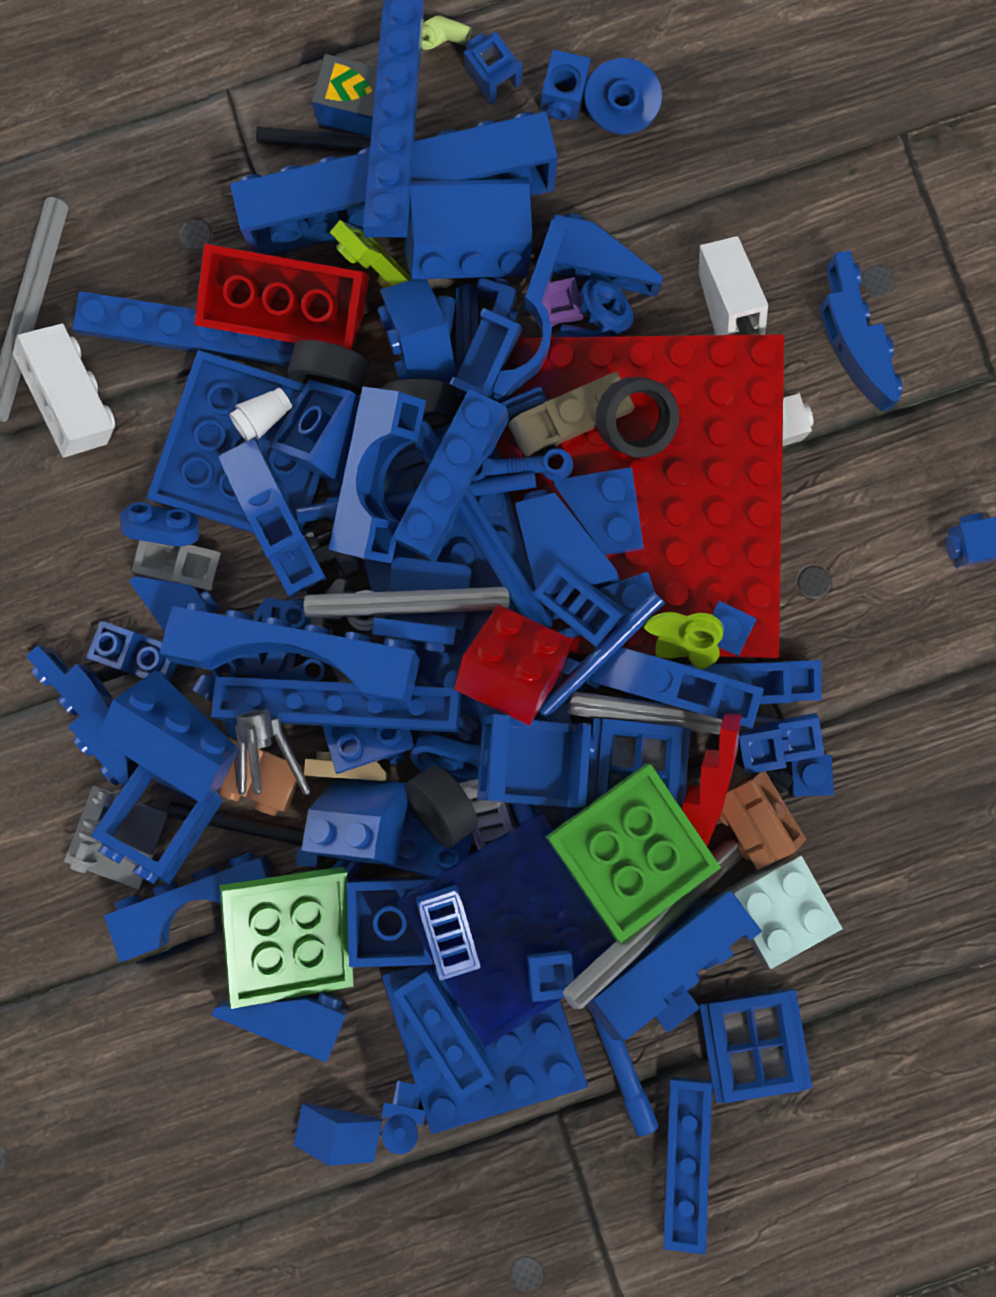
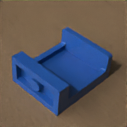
(535, 762)

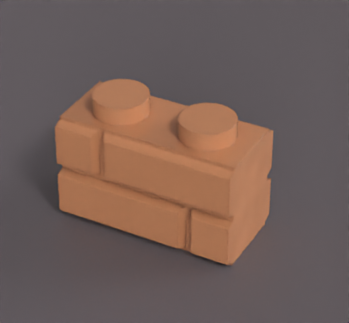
(760, 821)

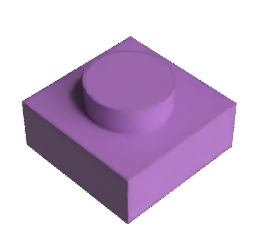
(563, 302)

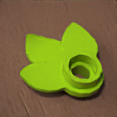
(687, 636)

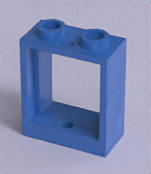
(179, 847)

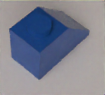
(162, 595)

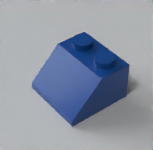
(319, 430)
(357, 821)

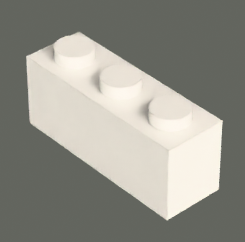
(63, 389)

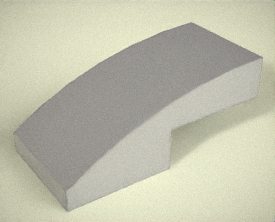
(177, 564)

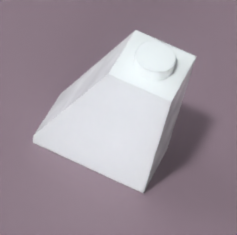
(731, 289)

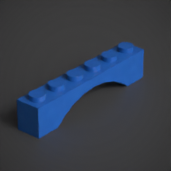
(209, 640)

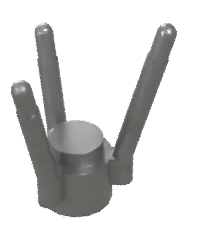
(255, 732)

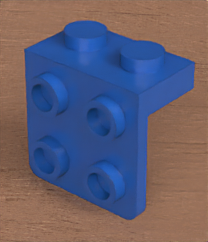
(434, 629)

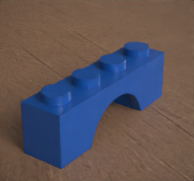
(382, 428)
(458, 458)
(146, 924)

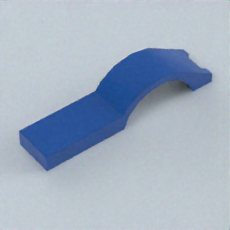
(511, 380)

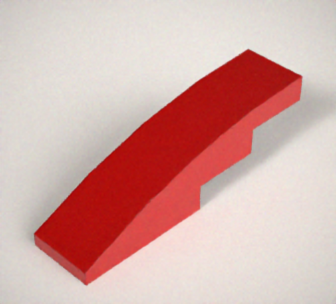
(705, 802)

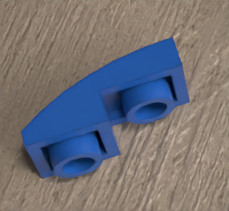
(129, 652)

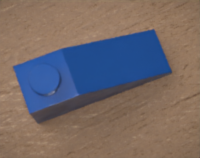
(594, 254)
(301, 1023)

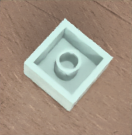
(786, 908)

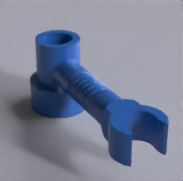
(538, 464)

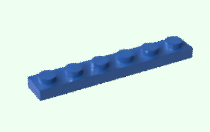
(170, 328)
(334, 704)

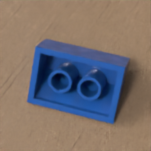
(469, 229)

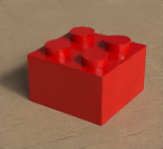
(512, 664)

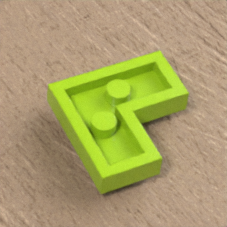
(368, 252)

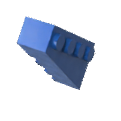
(671, 963)

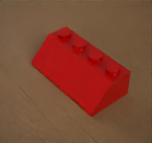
(279, 297)

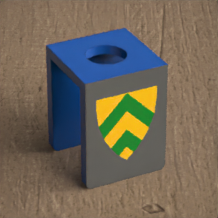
(345, 95)

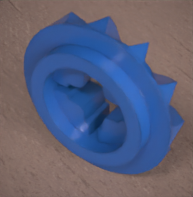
(595, 296)

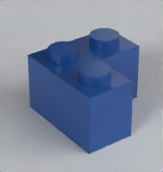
(417, 331)

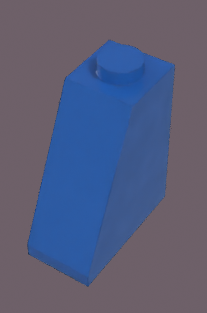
(555, 536)

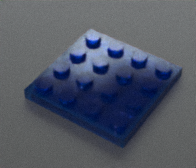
(516, 906)

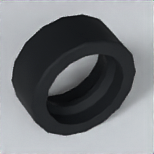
(328, 365)
(439, 398)
(667, 419)
(442, 806)

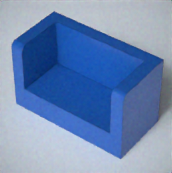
(487, 354)

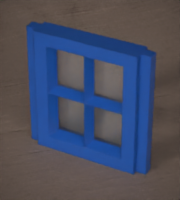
(628, 745)
(755, 1045)

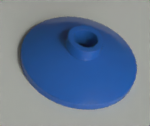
(628, 81)

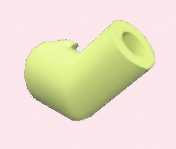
(441, 29)

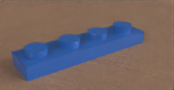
(688, 1165)

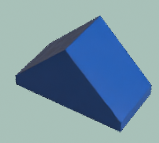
(337, 1135)

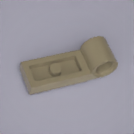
(563, 417)

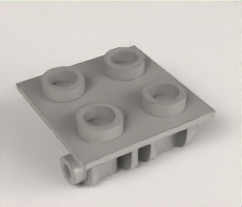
(139, 830)

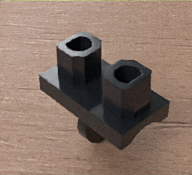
(346, 565)

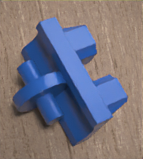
(403, 1118)

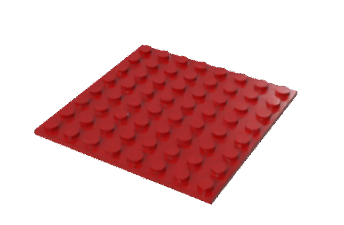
(712, 492)

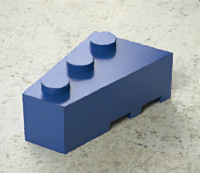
(169, 737)

